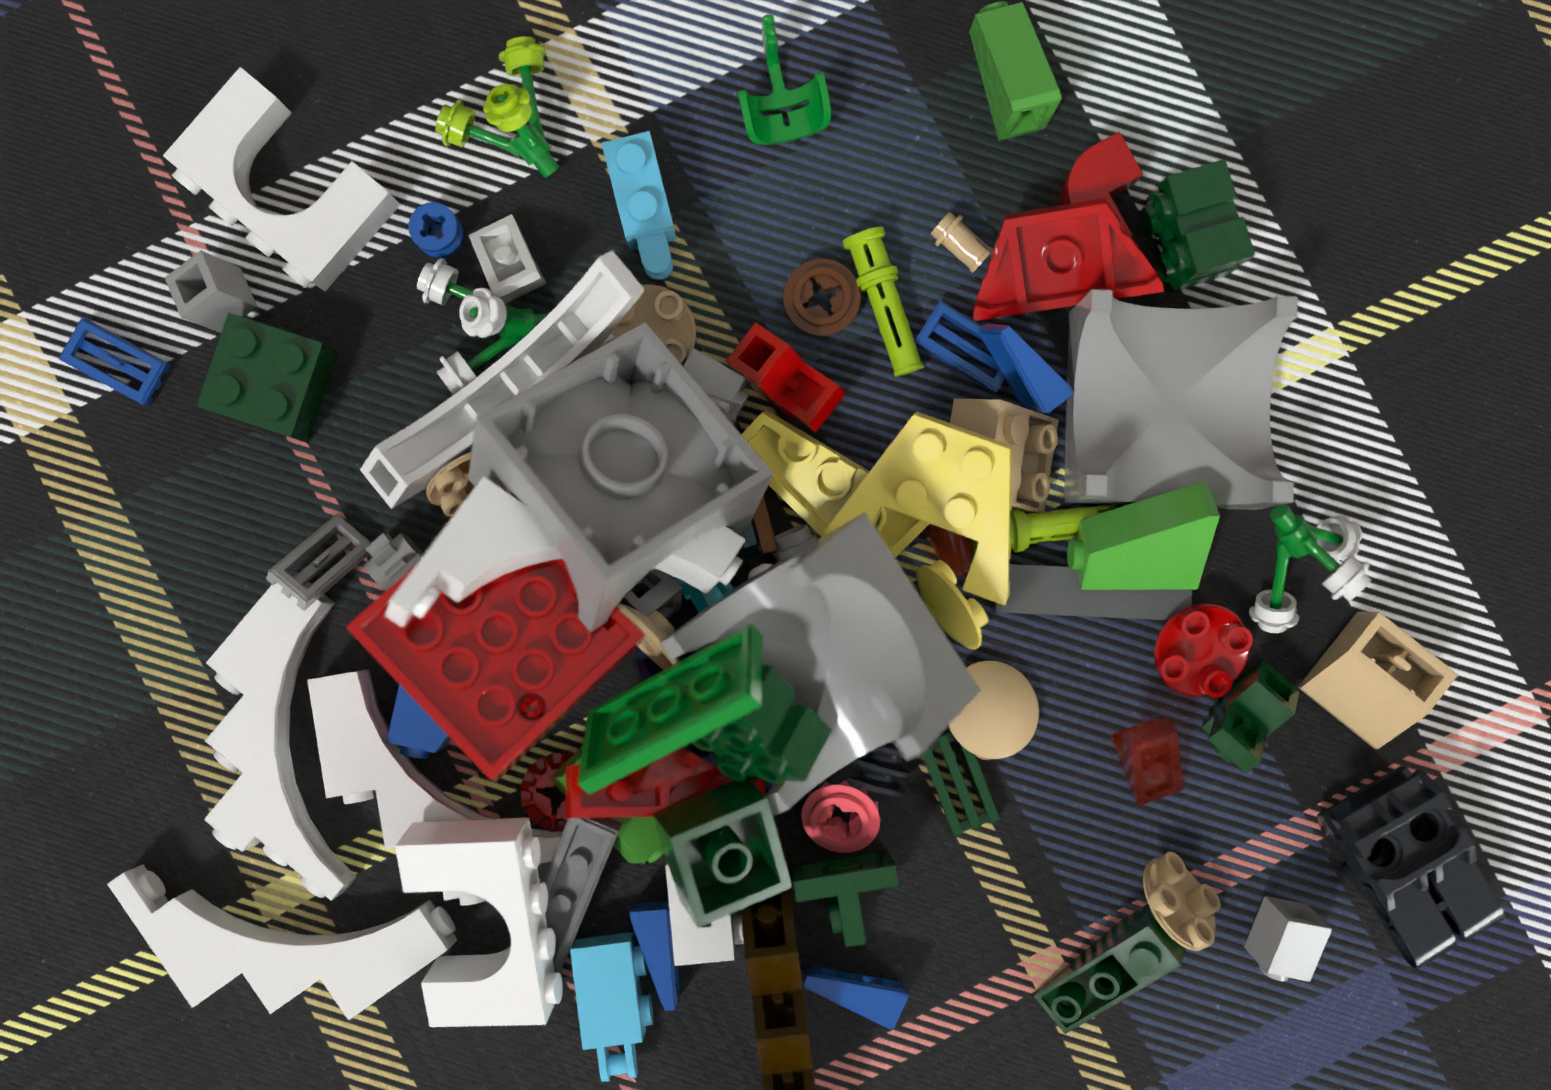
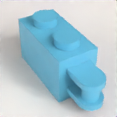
(641, 201)
(611, 999)

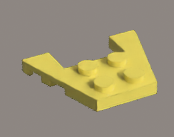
(950, 482)

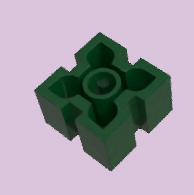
(1197, 226)
(772, 741)

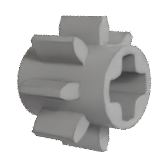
(391, 558)

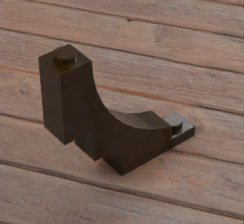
(777, 992)

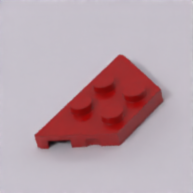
(1058, 257)

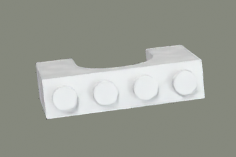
(218, 157)
(500, 865)

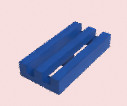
(951, 359)
(150, 380)

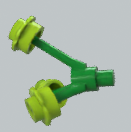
(507, 109)

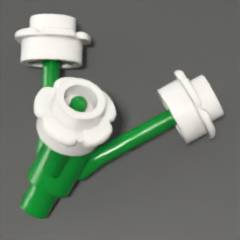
(480, 315)
(1329, 543)

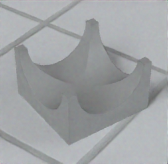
(1173, 401)
(620, 464)
(849, 643)

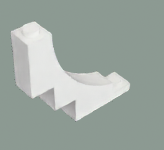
(501, 534)
(211, 947)

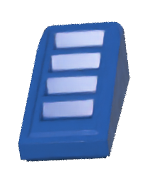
(1026, 373)
(654, 935)
(863, 994)

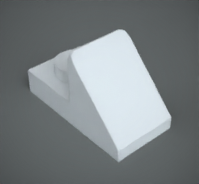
(506, 259)

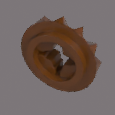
(829, 276)

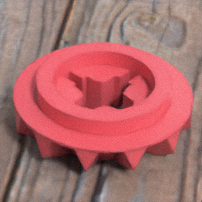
(834, 832)

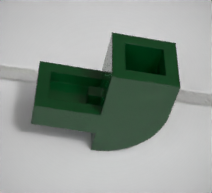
(1249, 713)

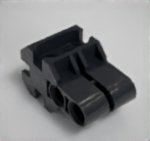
(1420, 881)

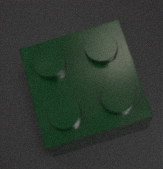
(267, 378)
(722, 850)

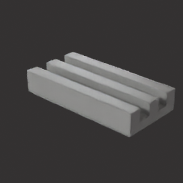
(295, 585)

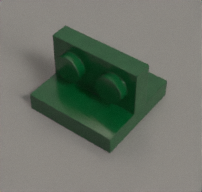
(840, 882)

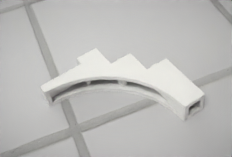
(569, 332)
(358, 760)
(265, 801)

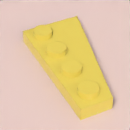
(819, 479)

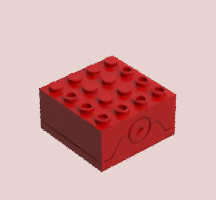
(499, 660)

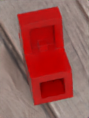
(1101, 173)
(784, 378)

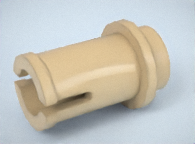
(961, 241)

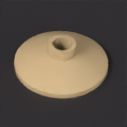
(655, 629)

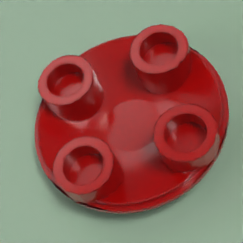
(1202, 650)

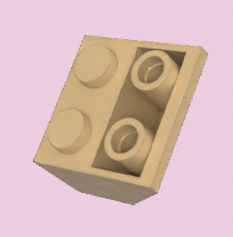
(1032, 440)
(1377, 679)

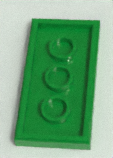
(672, 708)

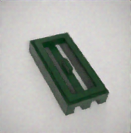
(973, 819)

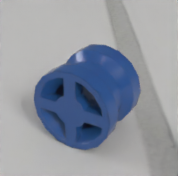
(444, 238)

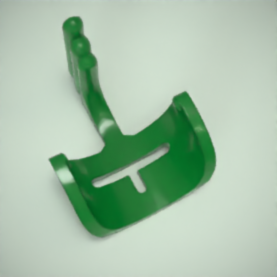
(803, 121)

